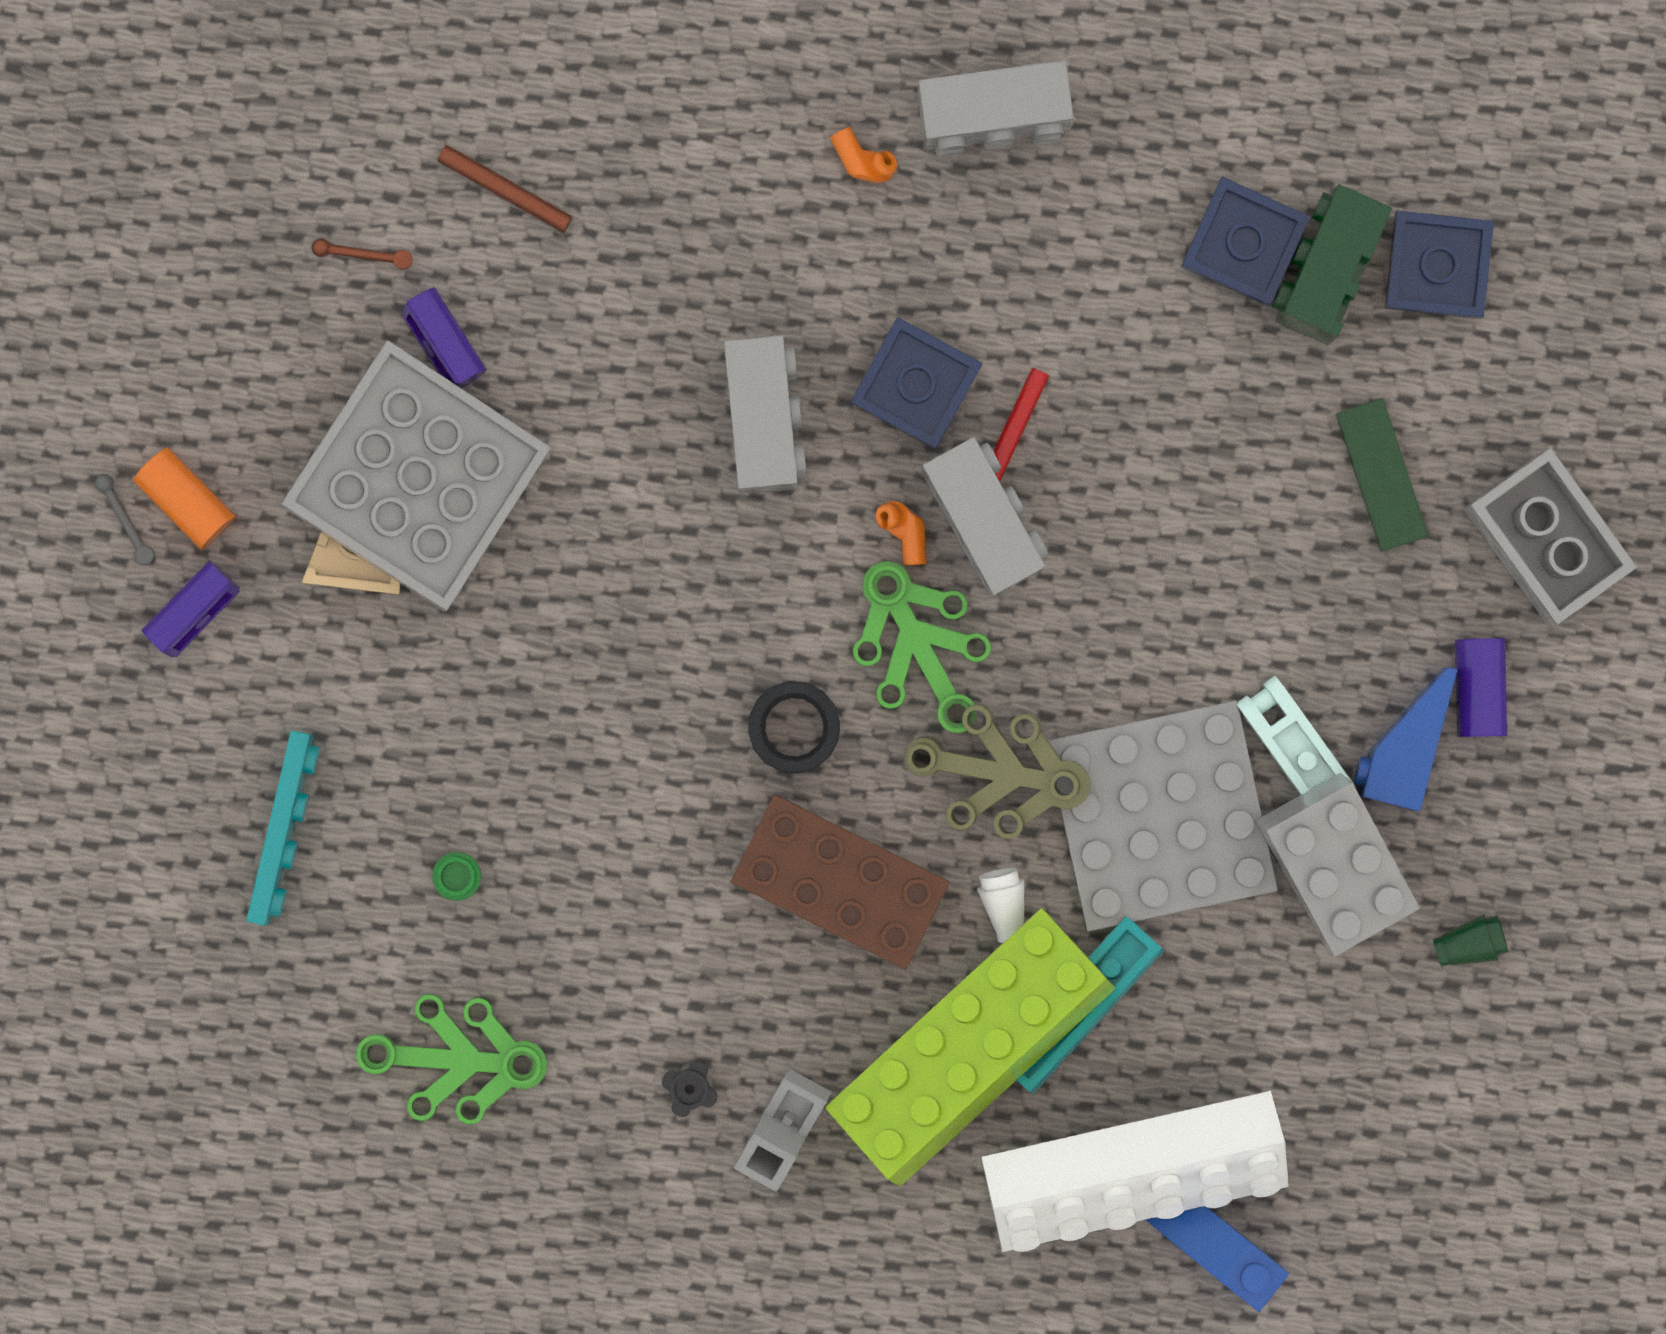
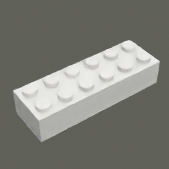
(1136, 1172)

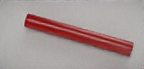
(1019, 418)

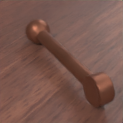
(401, 259)

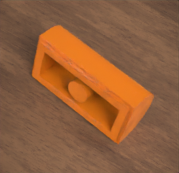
(184, 498)

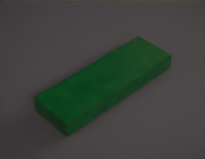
(1381, 475)

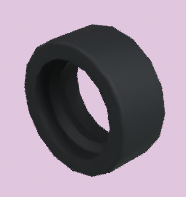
(770, 699)

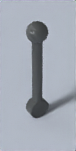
(144, 554)

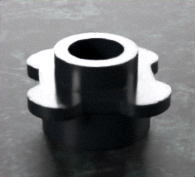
(702, 1094)

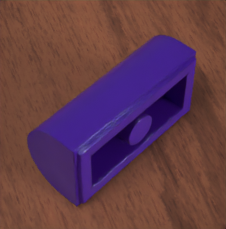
(442, 338)
(191, 610)
(1481, 687)

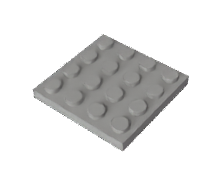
(415, 476)
(1165, 817)

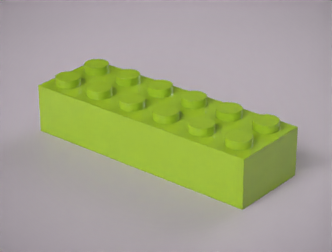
(970, 1048)

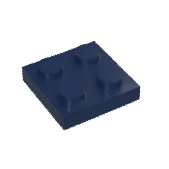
(1245, 241)
(1439, 264)
(916, 383)

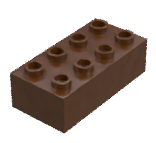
(840, 881)

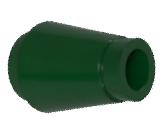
(1472, 942)

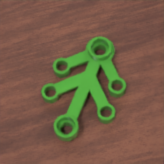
(915, 638)
(461, 1059)

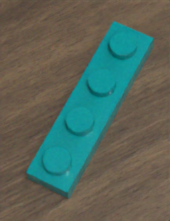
(279, 849)
(1123, 960)

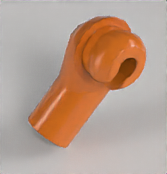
(863, 163)
(907, 527)

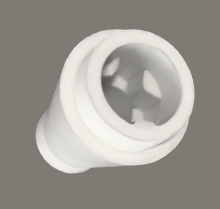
(1003, 900)

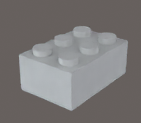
(995, 108)
(764, 414)
(985, 516)
(1550, 537)
(1338, 864)

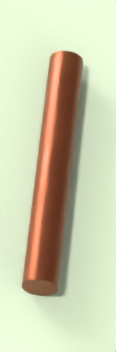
(505, 188)

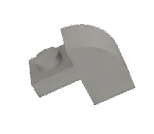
(782, 1130)

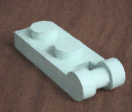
(1290, 739)

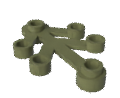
(1005, 773)

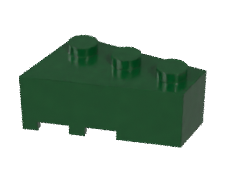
(1331, 264)

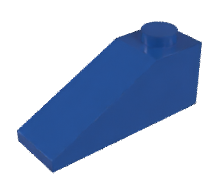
(1405, 753)
(1224, 1254)

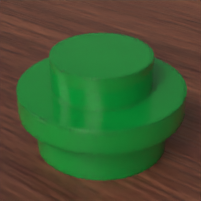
(456, 876)

